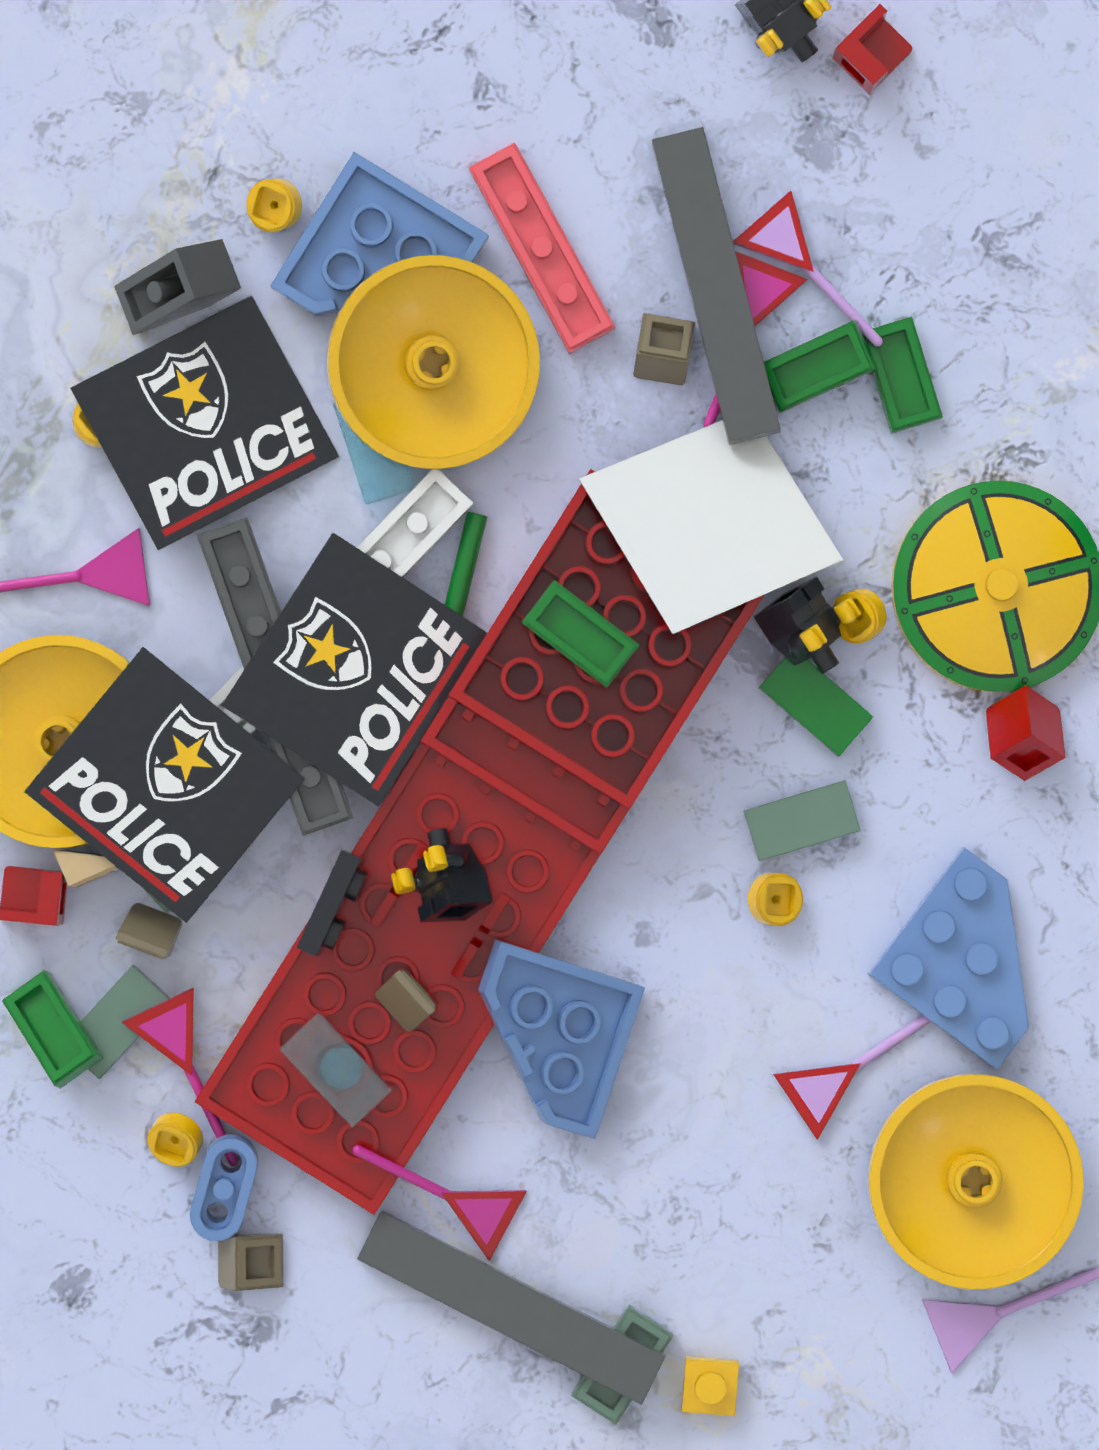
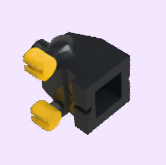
(783, 24)
(805, 625)
(448, 879)

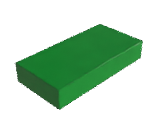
(819, 366)
(903, 377)
(580, 634)
(816, 704)
(52, 1029)

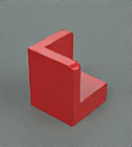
(872, 50)
(1025, 733)
(33, 896)

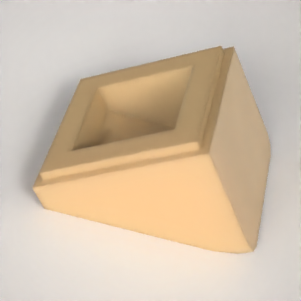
(82, 867)

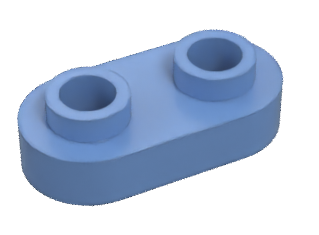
(224, 1186)

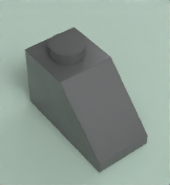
(177, 285)

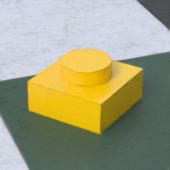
(710, 1386)

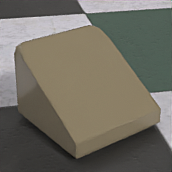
(664, 349)
(149, 931)
(406, 1000)
(251, 1262)

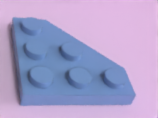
(363, 227)
(962, 960)
(560, 1030)

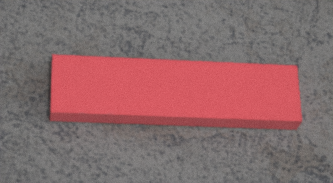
(541, 248)

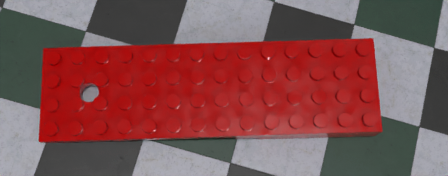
(532, 775)

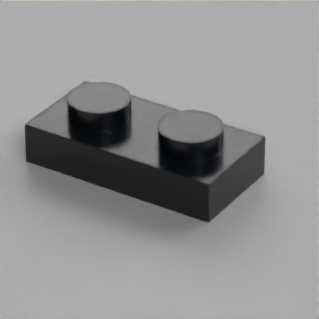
(324, 925)

